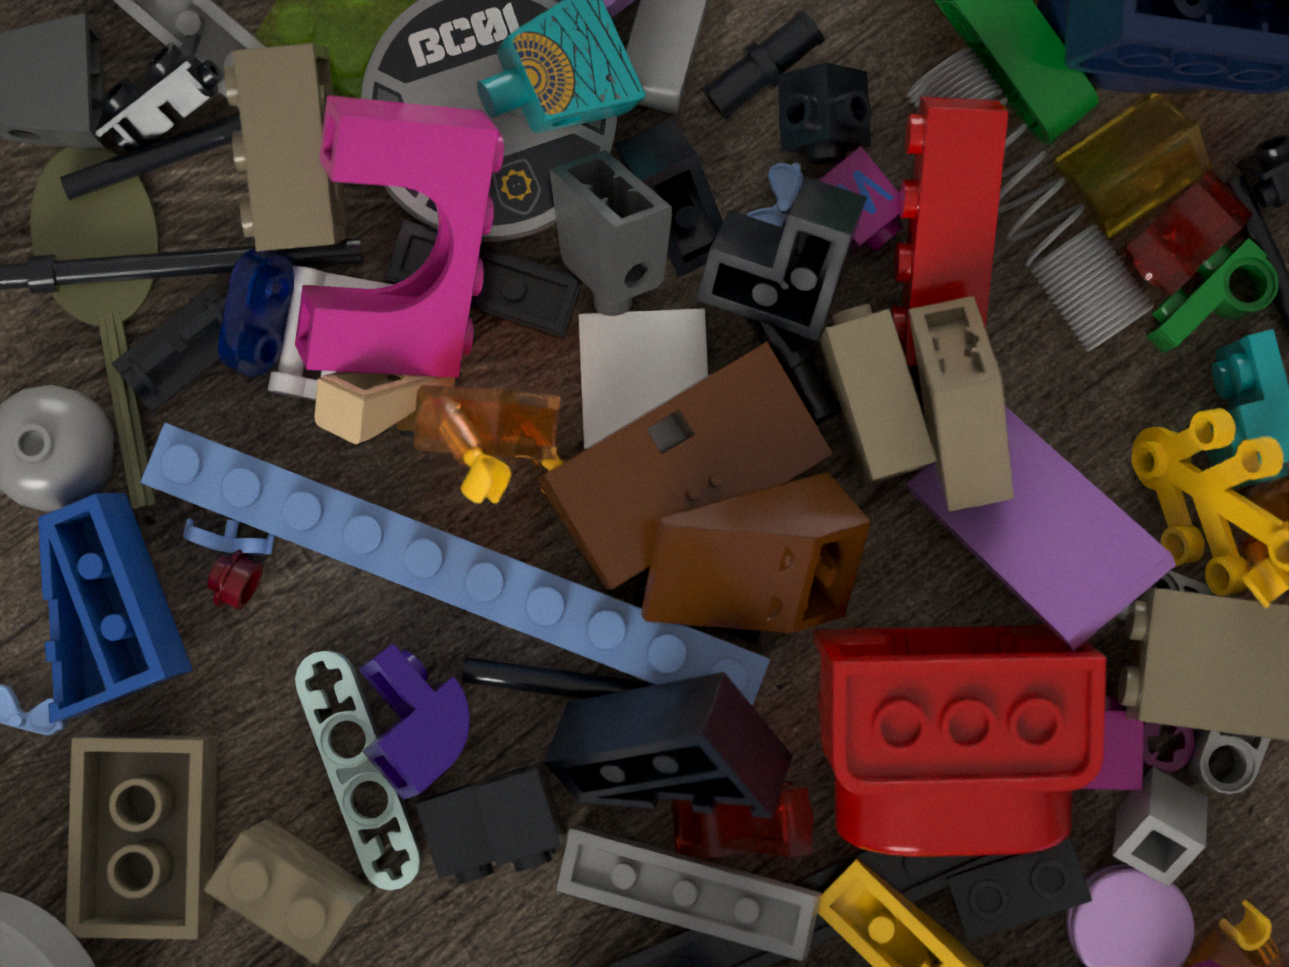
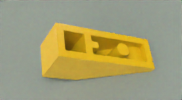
(887, 925)

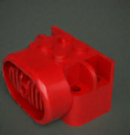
(958, 736)

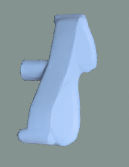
(785, 184)
(228, 542)
(35, 720)

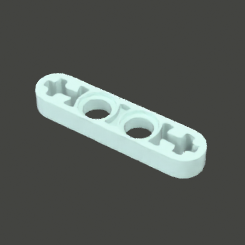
(348, 773)

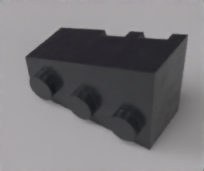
(670, 742)

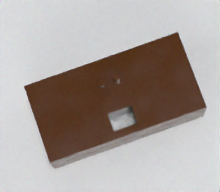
(698, 448)

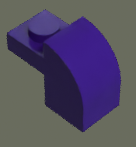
(429, 726)

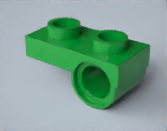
(1184, 312)

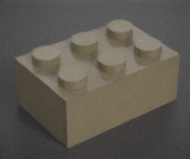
(282, 123)
(141, 836)

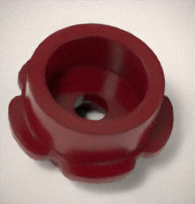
(234, 580)

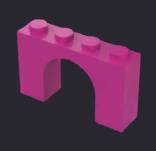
(425, 319)

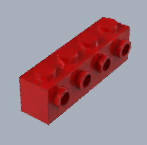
(949, 206)

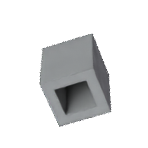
(1161, 827)

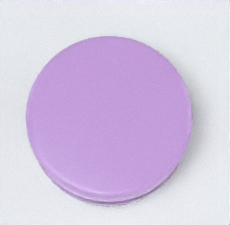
(1130, 921)

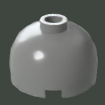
(53, 447)

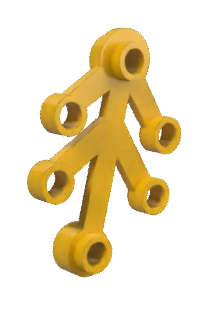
(1164, 464)

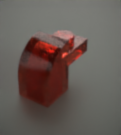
(1187, 233)
(735, 830)

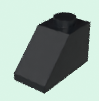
(674, 172)

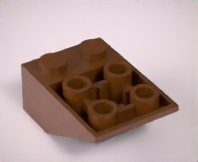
(759, 559)

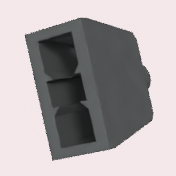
(52, 84)
(610, 229)

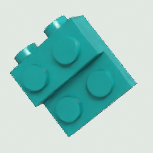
(1257, 392)

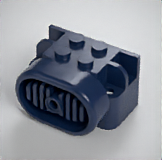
(1175, 44)

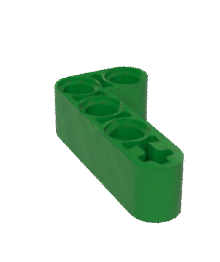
(1025, 62)

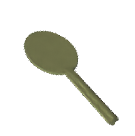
(102, 225)

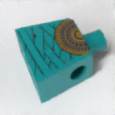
(563, 69)

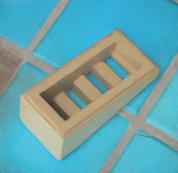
(367, 403)

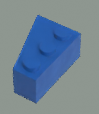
(105, 608)

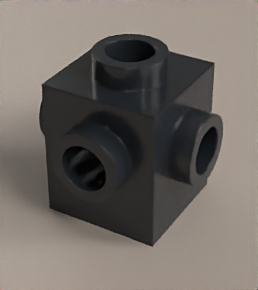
(824, 112)

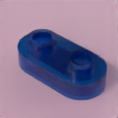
(256, 312)

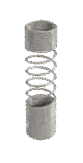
(1083, 273)

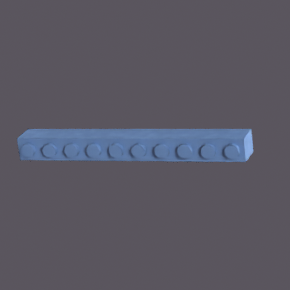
(441, 564)

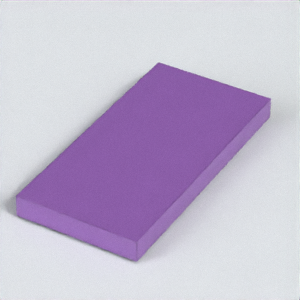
(1056, 542)

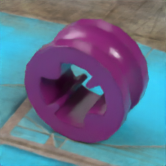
(1175, 757)

